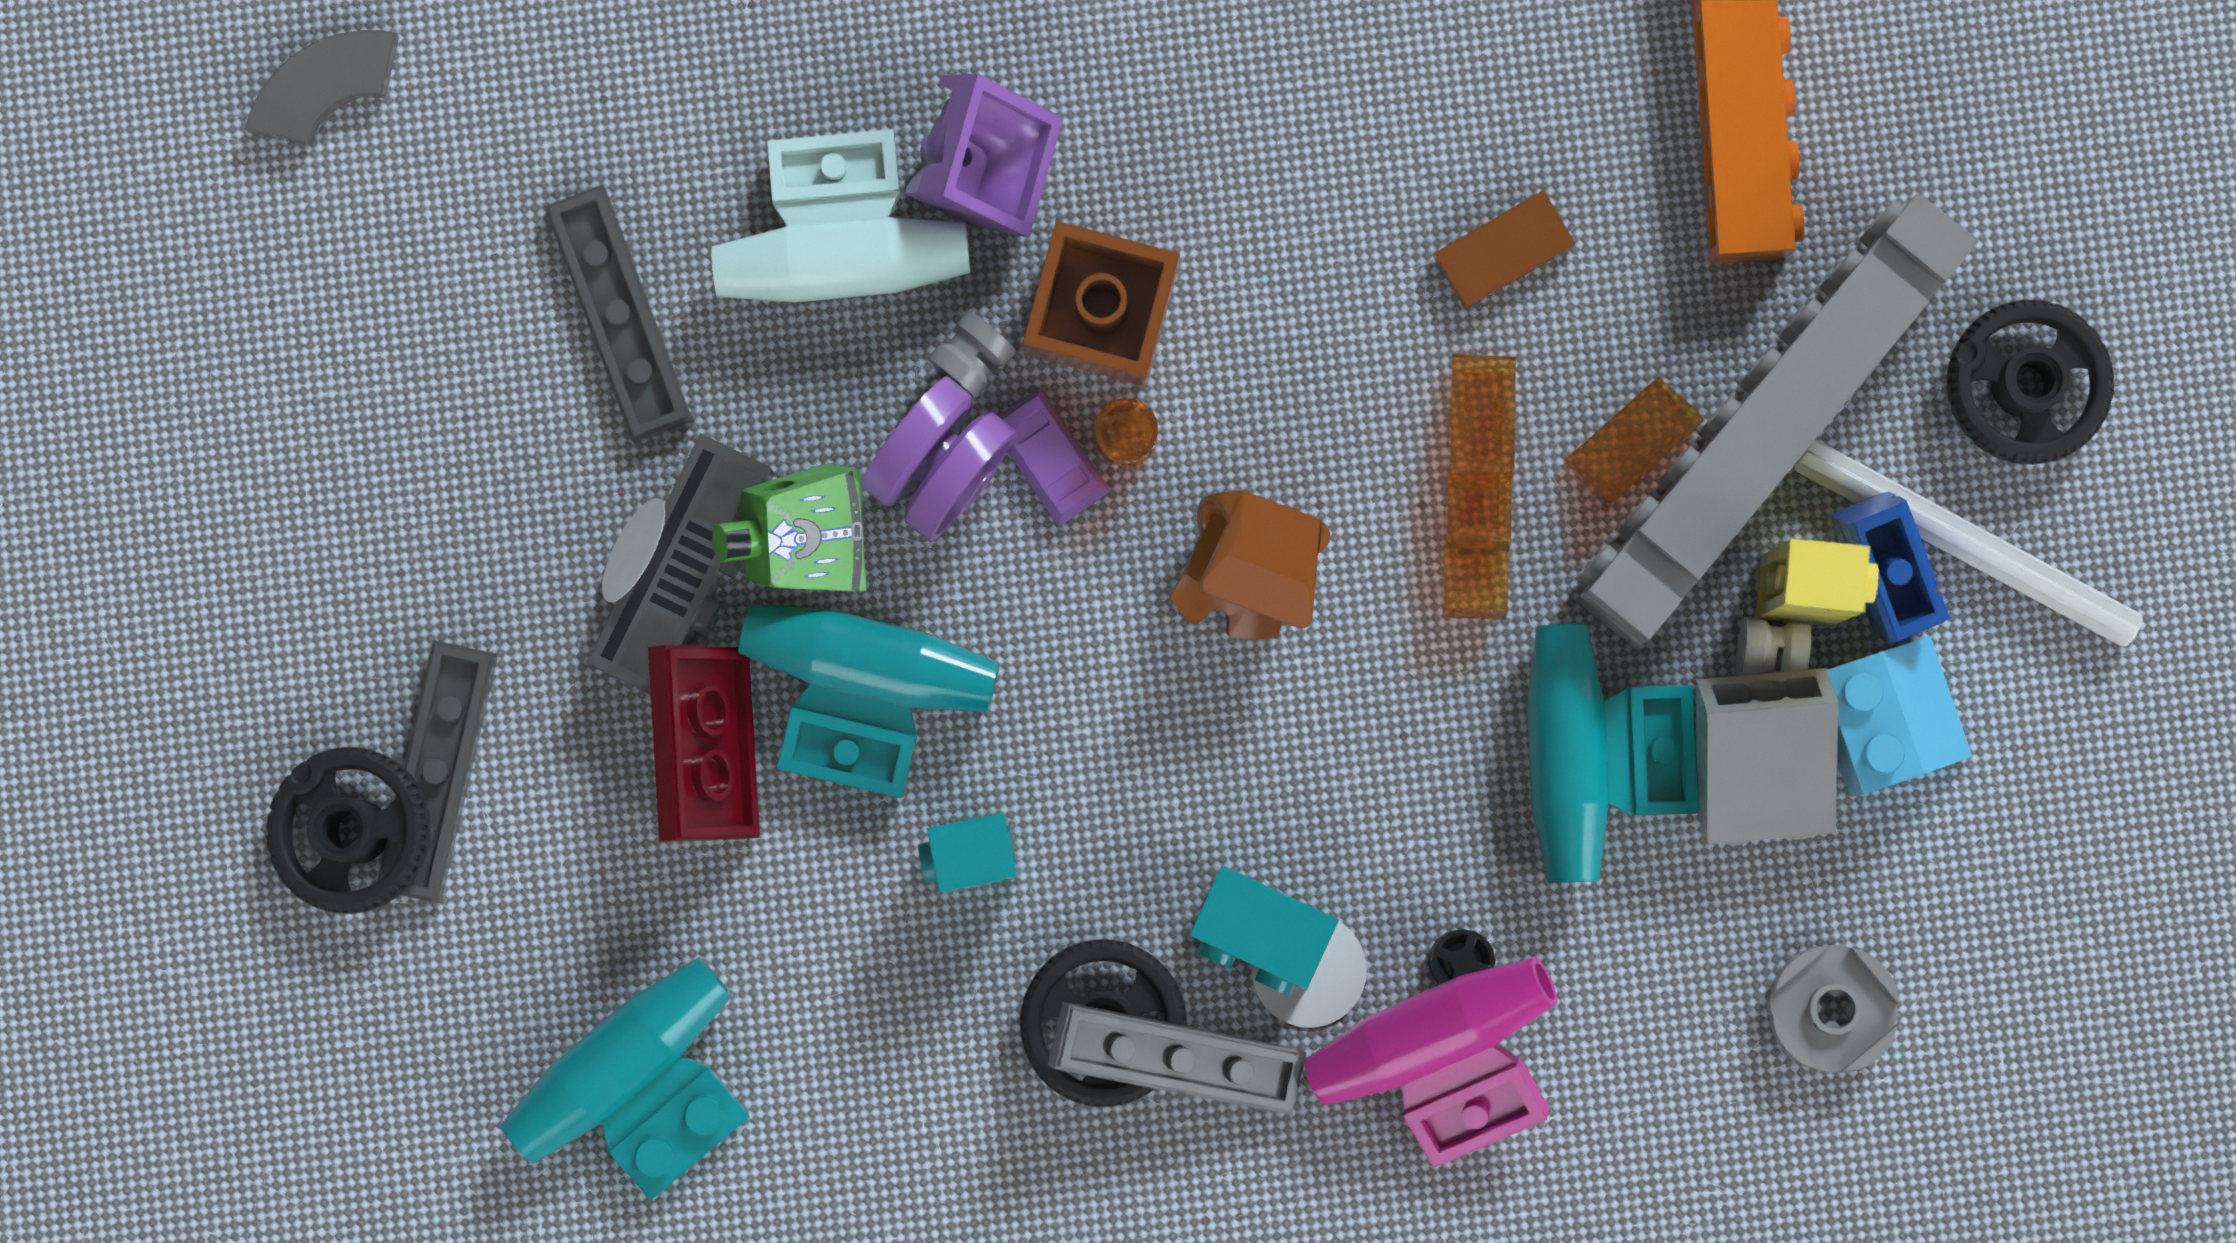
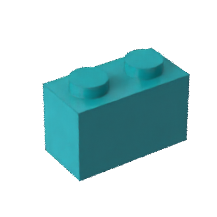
(969, 853)
(1262, 929)

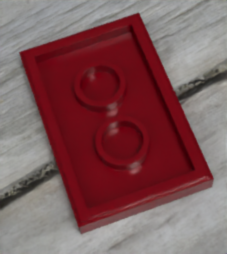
(703, 743)

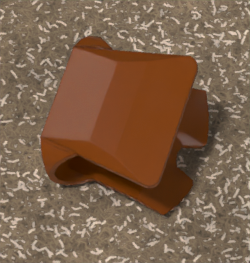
(1252, 564)

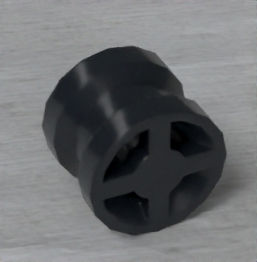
(1474, 956)

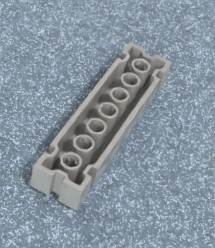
(1784, 411)

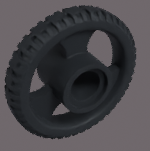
(2038, 437)
(328, 882)
(1151, 991)

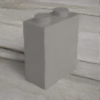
(1766, 756)

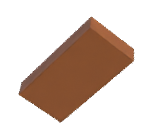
(1504, 250)

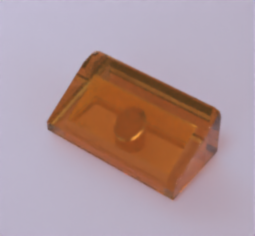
(1633, 441)

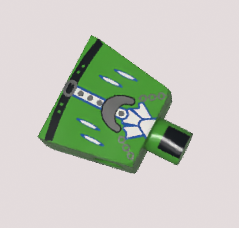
(800, 531)

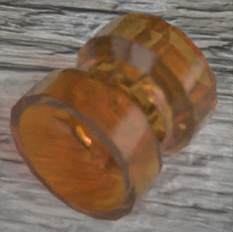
(1123, 443)

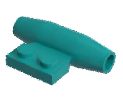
(863, 681)
(1599, 752)
(633, 1079)

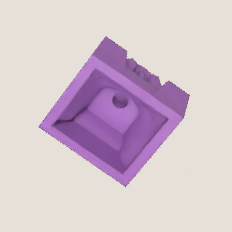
(987, 156)

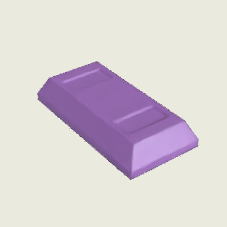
(1052, 458)

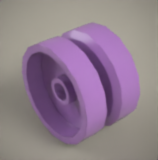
(931, 453)

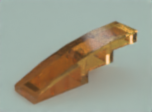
(1479, 486)

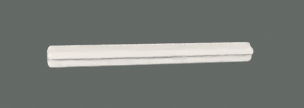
(1977, 546)

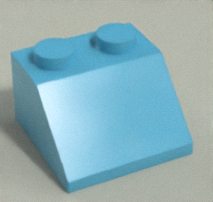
(1895, 718)

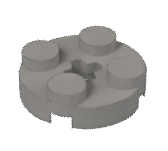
(1870, 1012)

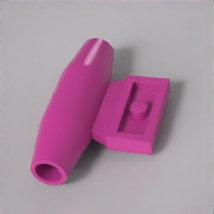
(1447, 1058)

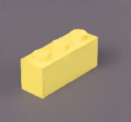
(1815, 582)

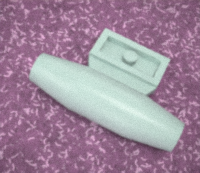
(839, 228)

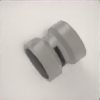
(972, 354)

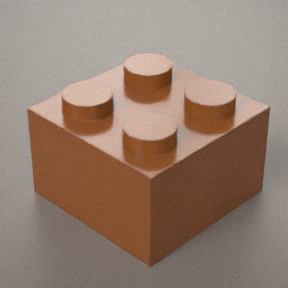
(1101, 303)

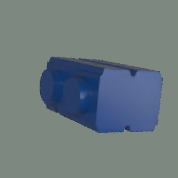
(1906, 580)

